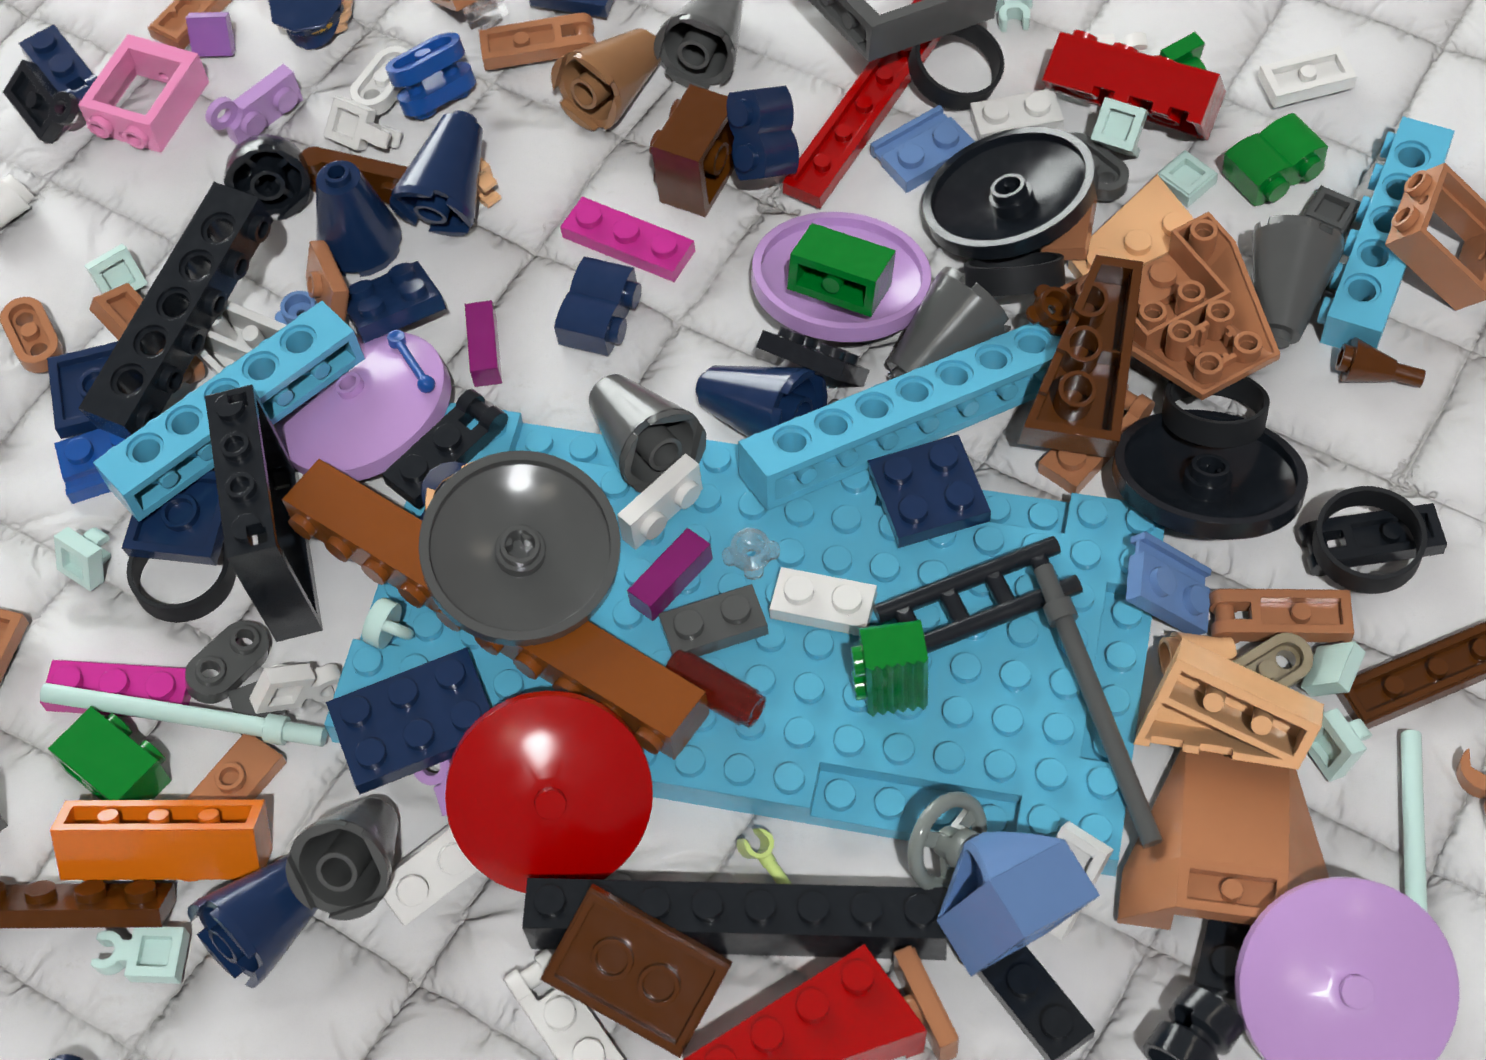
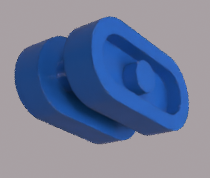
(431, 75)

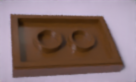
(636, 970)

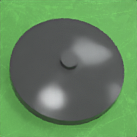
(519, 548)

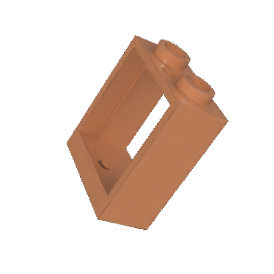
(1441, 190)

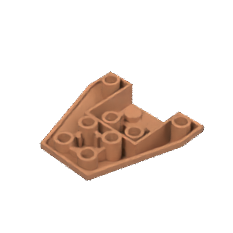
(1199, 312)
(1228, 846)

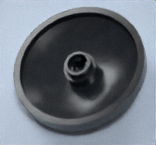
(1010, 193)
(1206, 488)

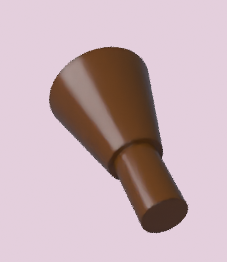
(1367, 364)

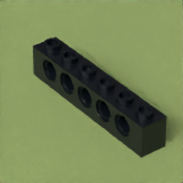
(178, 288)

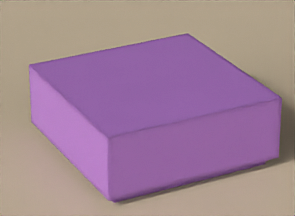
(211, 33)

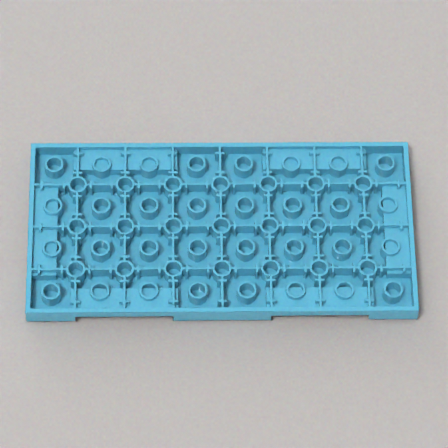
(999, 705)

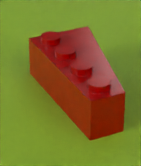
(1170, 91)
(835, 1015)

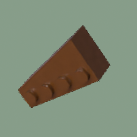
(1088, 377)

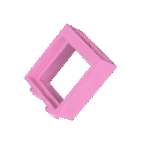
(153, 60)

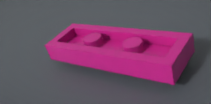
(628, 239)
(139, 681)

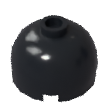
(272, 171)

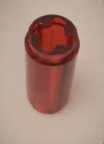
(724, 692)

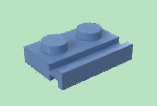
(919, 148)
(1168, 584)

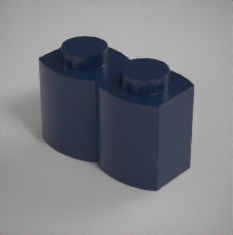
(762, 133)
(597, 306)

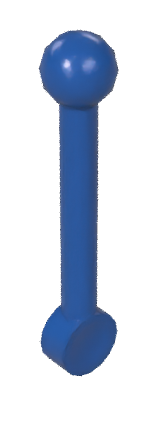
(397, 340)

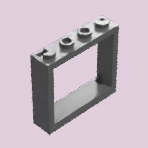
(904, 27)

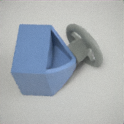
(998, 884)

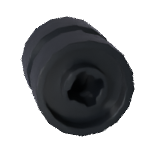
(1198, 1028)

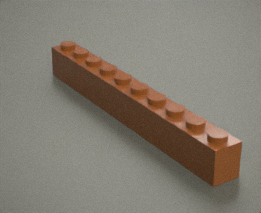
(588, 662)

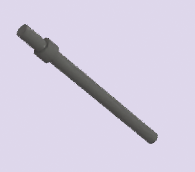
(1062, 616)

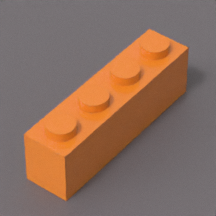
(161, 839)

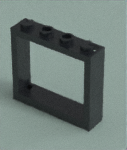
(247, 472)

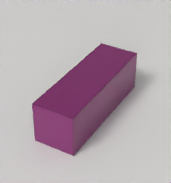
(483, 343)
(670, 574)

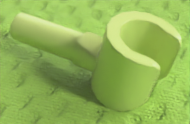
(763, 855)

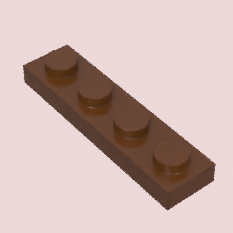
(86, 904)

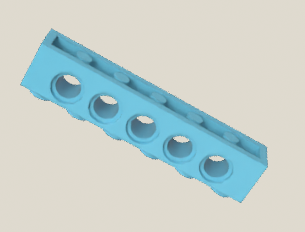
(1373, 272)
(177, 444)

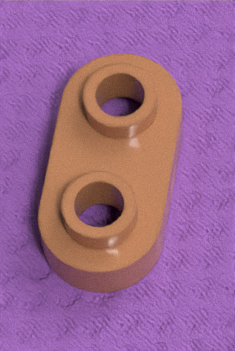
(30, 333)

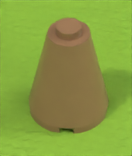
(604, 77)

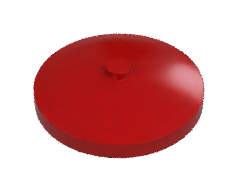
(548, 790)

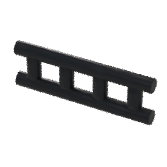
(990, 573)

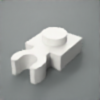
(289, 685)

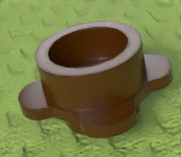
(1058, 301)

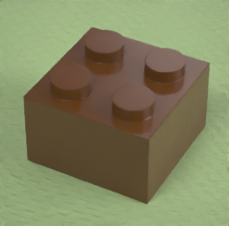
(693, 151)

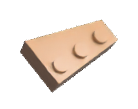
(1229, 711)

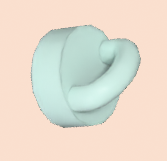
(383, 623)

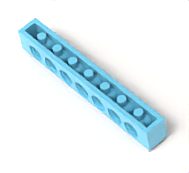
(896, 415)

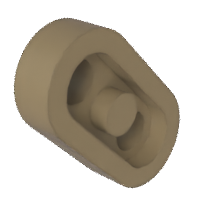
(1289, 645)

